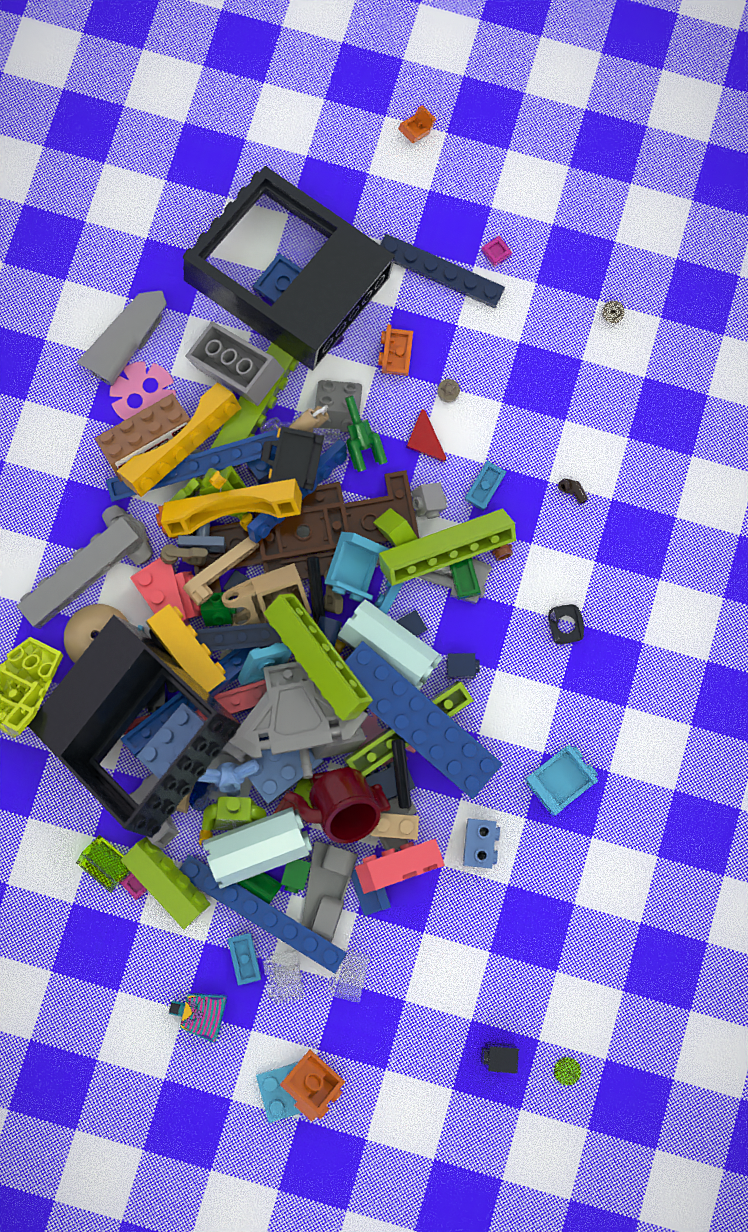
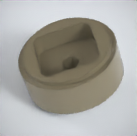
(613, 311)
(448, 390)

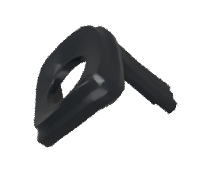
(566, 610)

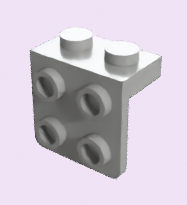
(333, 395)

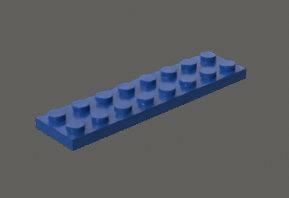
(422, 723)

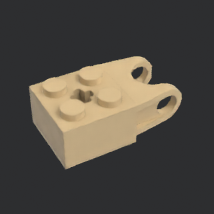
(261, 591)

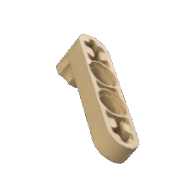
(198, 587)

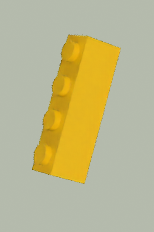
(184, 648)

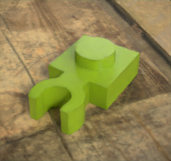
(189, 491)

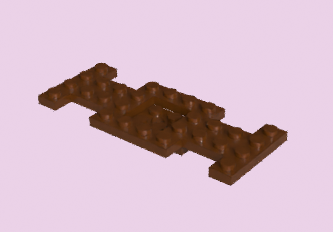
(326, 518)

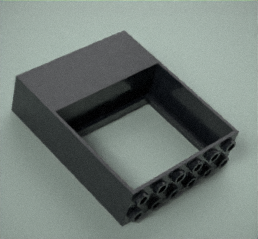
(323, 295)
(100, 703)

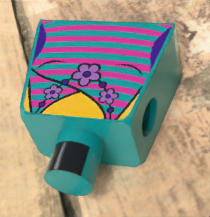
(201, 1014)

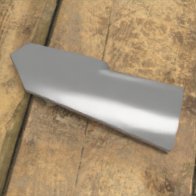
(124, 336)
(326, 888)

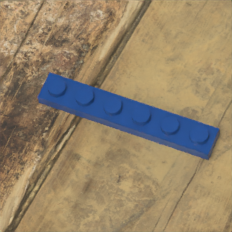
(328, 461)

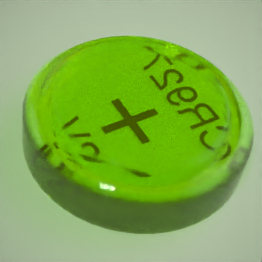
(567, 1071)

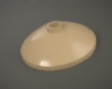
(82, 626)

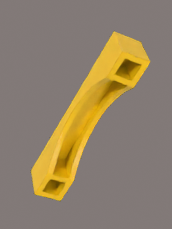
(149, 468)
(188, 514)

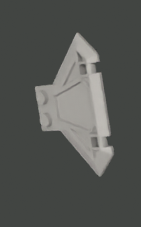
(291, 715)

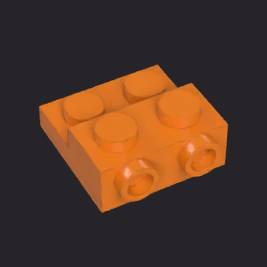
(313, 1086)

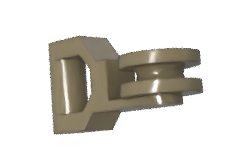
(192, 556)
(332, 601)

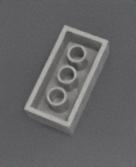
(235, 363)

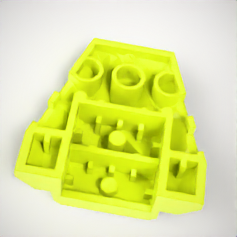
(24, 683)

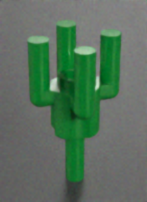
(362, 438)

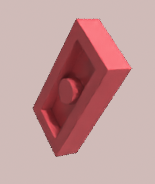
(190, 607)

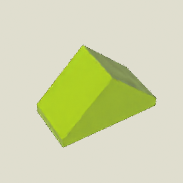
(395, 528)

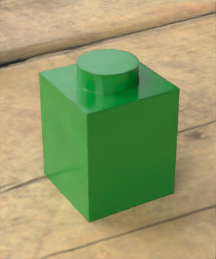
(295, 875)

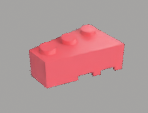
(159, 587)
(398, 865)

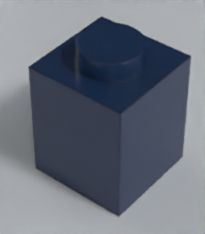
(462, 665)

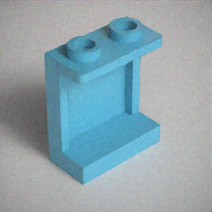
(353, 566)
(561, 779)

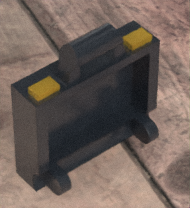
(295, 456)

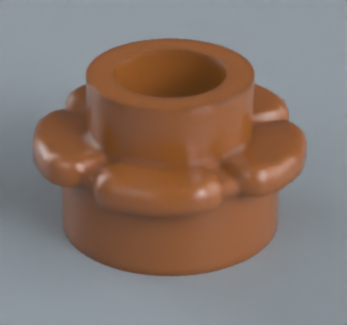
(502, 552)

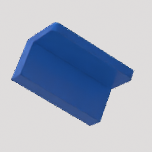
(371, 901)

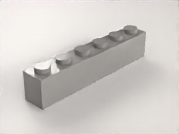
(79, 573)

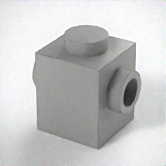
(429, 500)

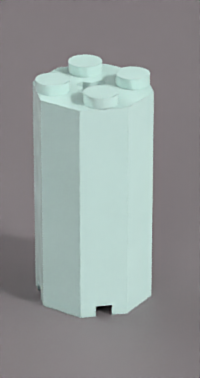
(391, 642)
(257, 847)

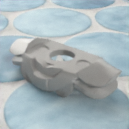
(142, 552)

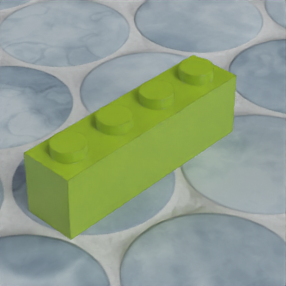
(165, 882)

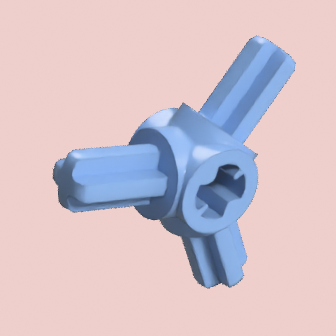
(230, 776)

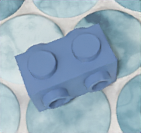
(475, 842)

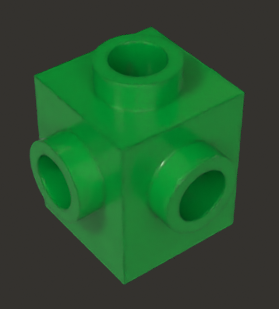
(215, 612)

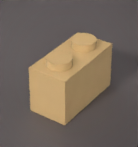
(397, 826)

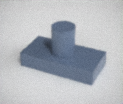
(202, 540)

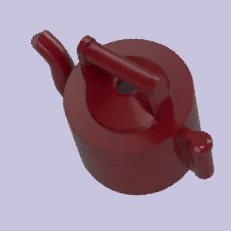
(342, 804)

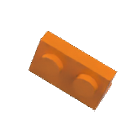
(396, 352)

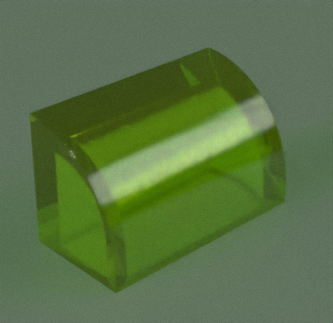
(103, 863)

